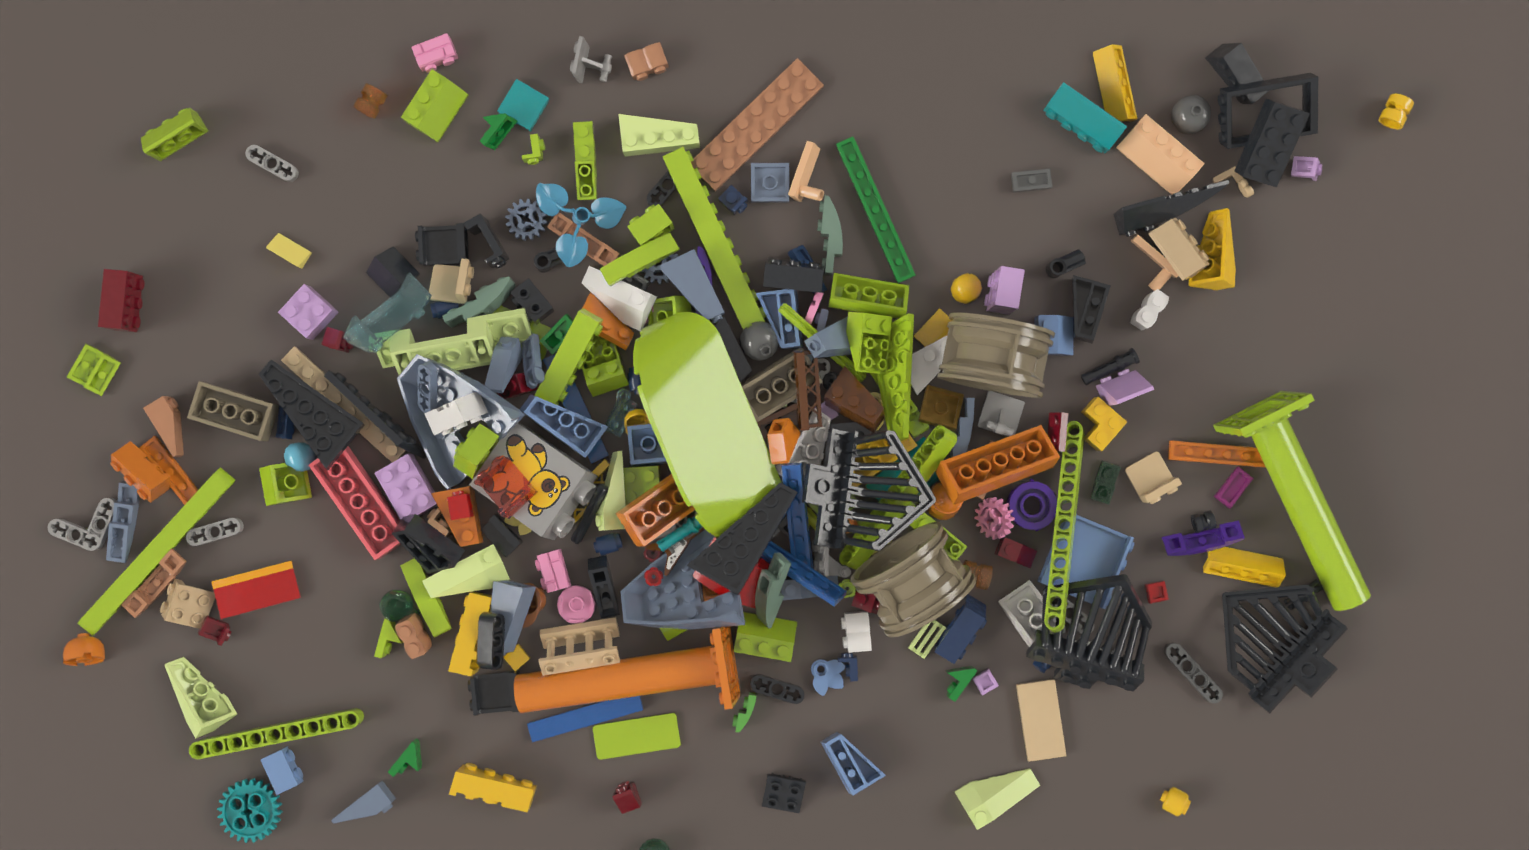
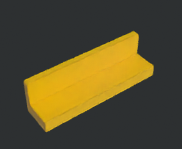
(1114, 83)
(1245, 566)

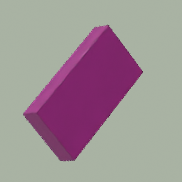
(1233, 487)

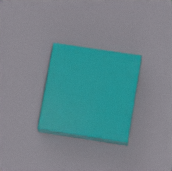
(523, 104)

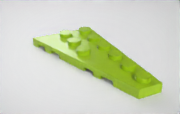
(896, 384)

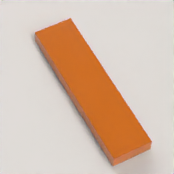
(179, 480)

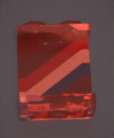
(506, 486)

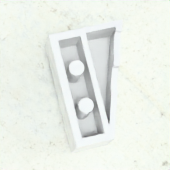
(926, 364)
(456, 414)

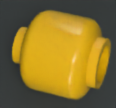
(1175, 801)

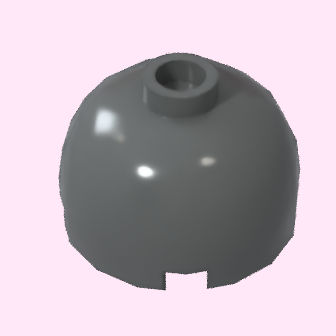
(1191, 114)
(759, 341)

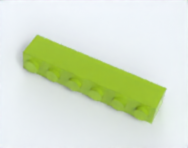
(570, 357)

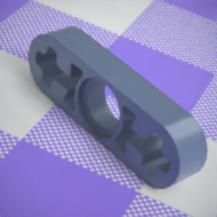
(427, 376)

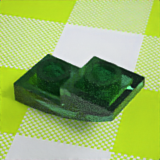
(1105, 482)

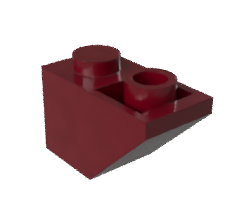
(334, 339)
(516, 387)
(627, 797)

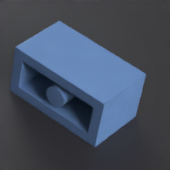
(282, 770)

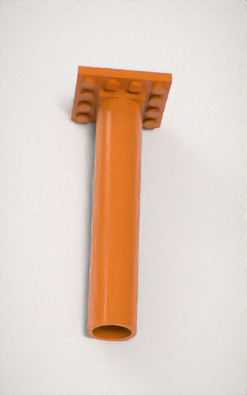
(636, 677)

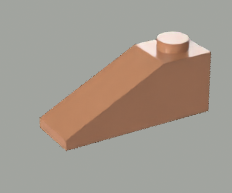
(167, 421)

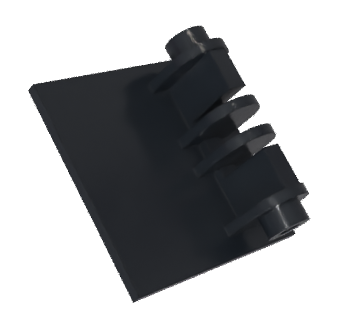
(783, 793)

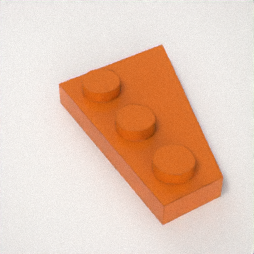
(613, 328)

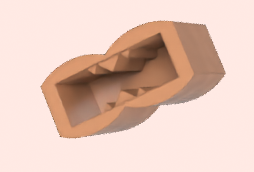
(646, 61)
(415, 639)

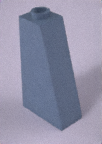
(691, 280)
(830, 341)
(513, 602)

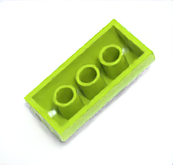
(868, 296)

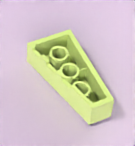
(653, 135)

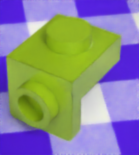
(537, 147)

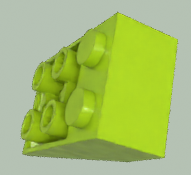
(869, 341)
(603, 367)

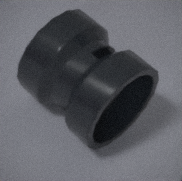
(1203, 521)

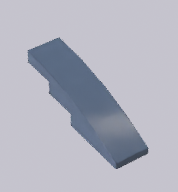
(964, 428)
(123, 524)

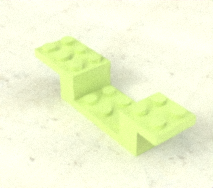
(458, 351)

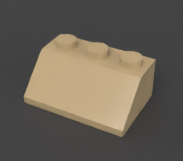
(1179, 248)

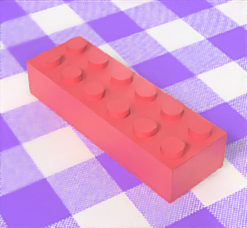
(360, 502)

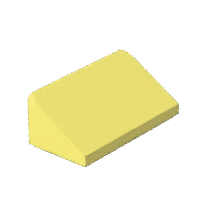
(289, 250)

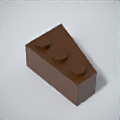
(854, 401)

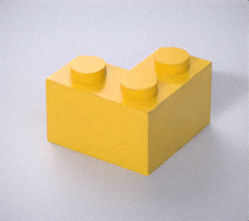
(1106, 422)

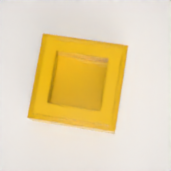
(517, 658)

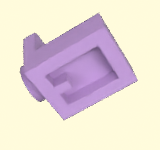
(1306, 167)

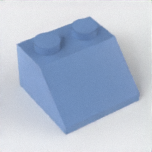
(1063, 332)
(644, 446)

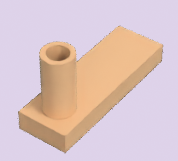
(799, 186)
(1167, 271)

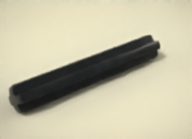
(589, 513)

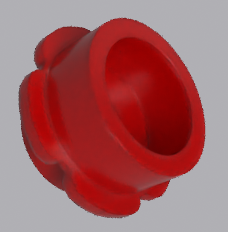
(648, 576)

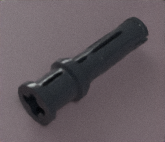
(1118, 363)

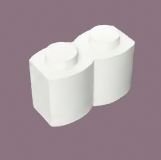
(1150, 307)
(857, 631)

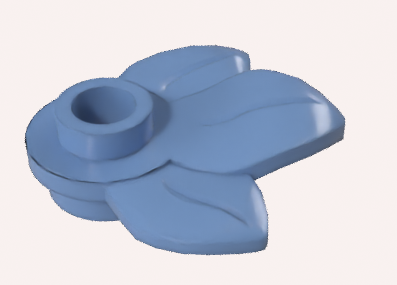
(829, 677)

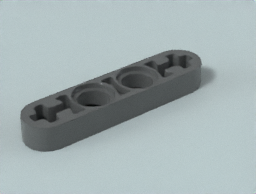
(1191, 674)

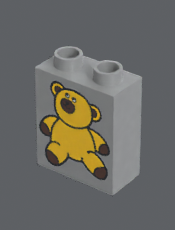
(554, 474)

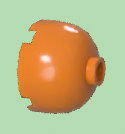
(83, 650)

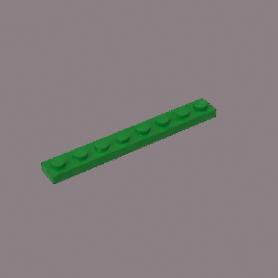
(875, 210)

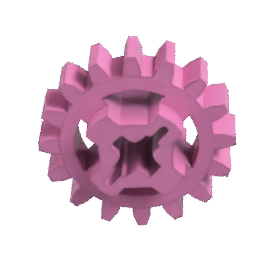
(994, 518)

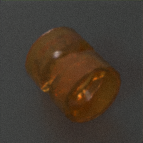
(370, 101)
(982, 573)

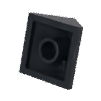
(390, 270)

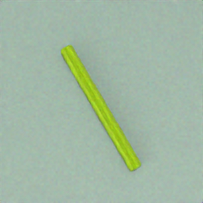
(809, 331)

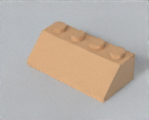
(1160, 155)

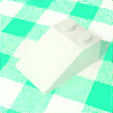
(1025, 611)

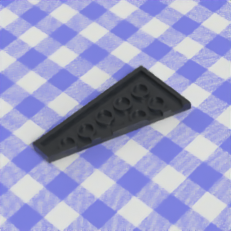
(318, 419)
(380, 419)
(740, 547)

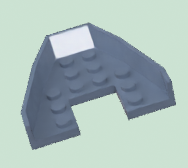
(451, 386)
(679, 597)

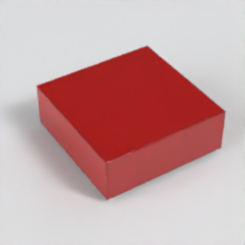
(1156, 592)

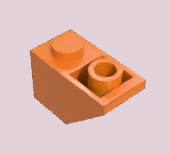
(782, 440)

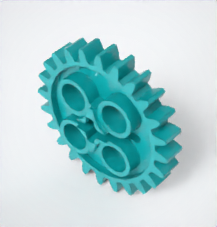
(232, 812)

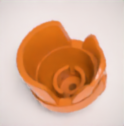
(943, 507)

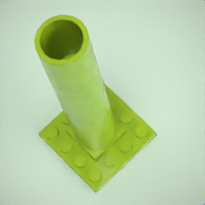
(1301, 493)

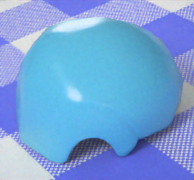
(299, 456)

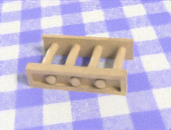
(575, 634)

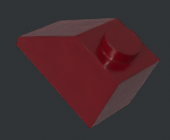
(1015, 552)

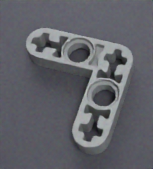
(92, 532)

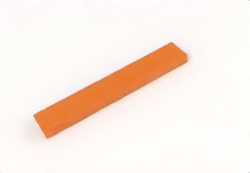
(1214, 454)

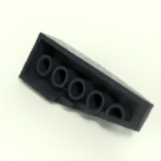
(1161, 209)

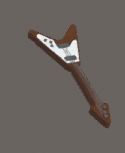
(675, 551)

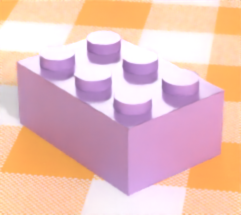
(1004, 290)
(407, 486)

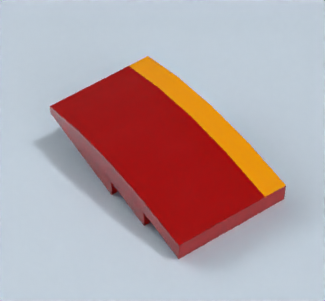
(256, 589)

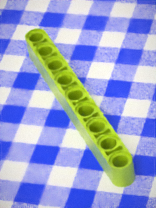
(927, 461)
(268, 737)

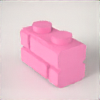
(435, 53)
(553, 571)

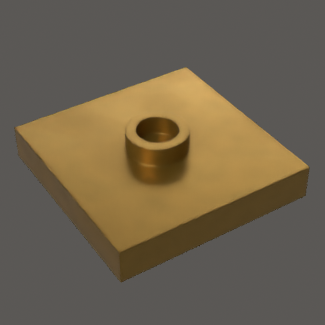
(941, 407)

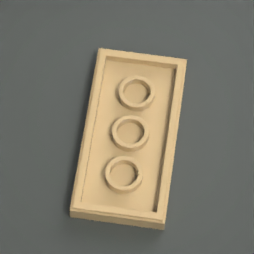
(1041, 720)

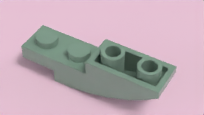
(830, 228)
(487, 301)
(768, 594)

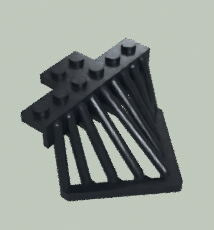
(832, 485)
(1087, 664)
(1300, 664)

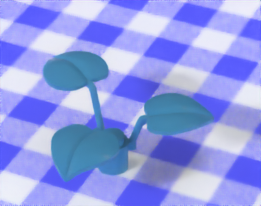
(570, 247)

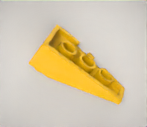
(1218, 245)
(908, 444)

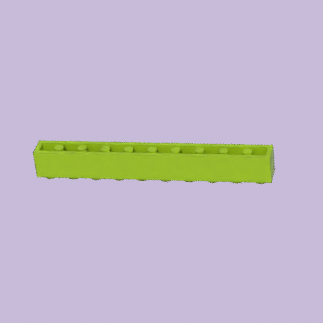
(712, 237)

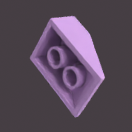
(1123, 387)

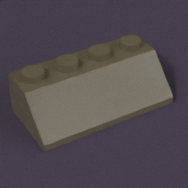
(774, 386)

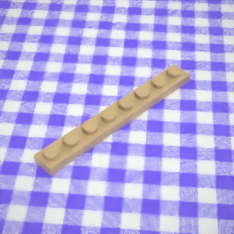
(314, 377)

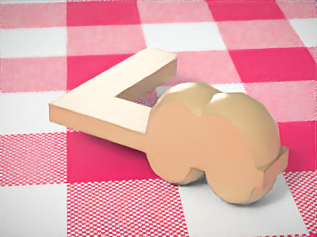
(1243, 186)

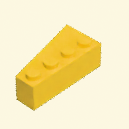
(465, 651)
(493, 787)

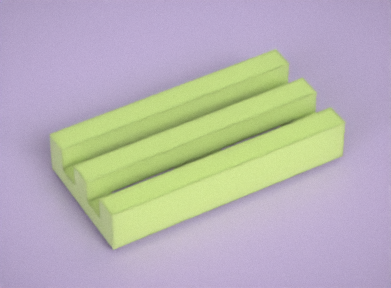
(932, 642)

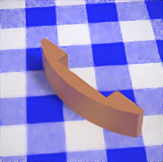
(596, 249)
(155, 584)

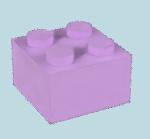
(308, 312)

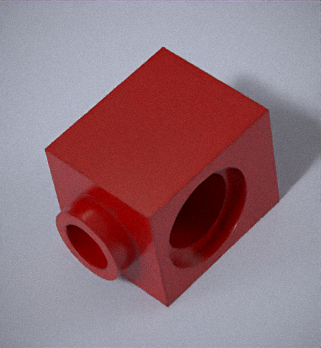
(460, 505)

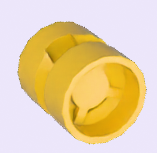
(1396, 110)

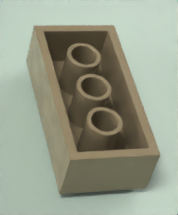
(233, 411)

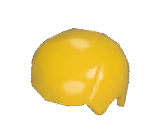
(966, 288)
(636, 417)

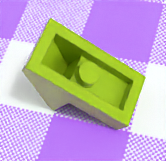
(387, 634)

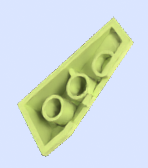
(615, 497)
(468, 575)
(199, 700)
(993, 796)

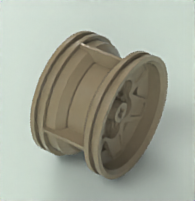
(996, 354)
(914, 580)

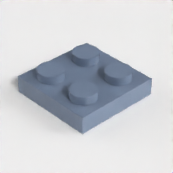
(769, 182)

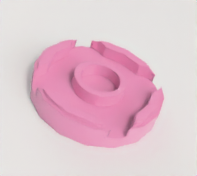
(813, 307)
(576, 604)

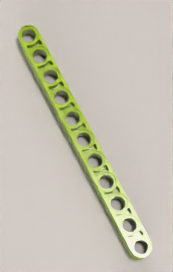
(1068, 534)
(156, 550)

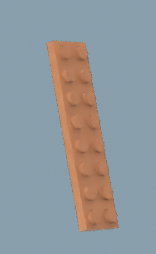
(756, 124)

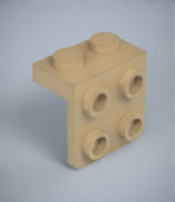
(451, 282)
(1152, 478)
(186, 604)

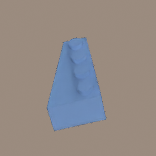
(569, 427)

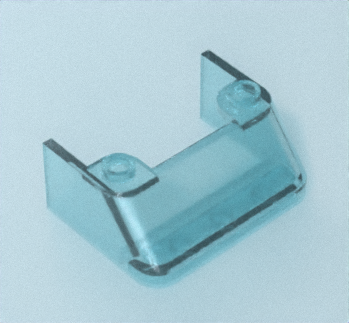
(389, 317)

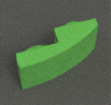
(742, 718)

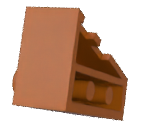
(140, 472)
(465, 530)

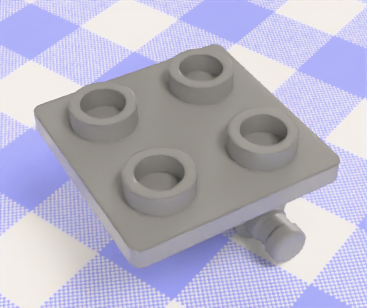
(581, 61)
(1000, 414)
(826, 564)

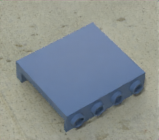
(1095, 554)

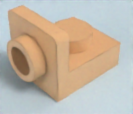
(441, 525)

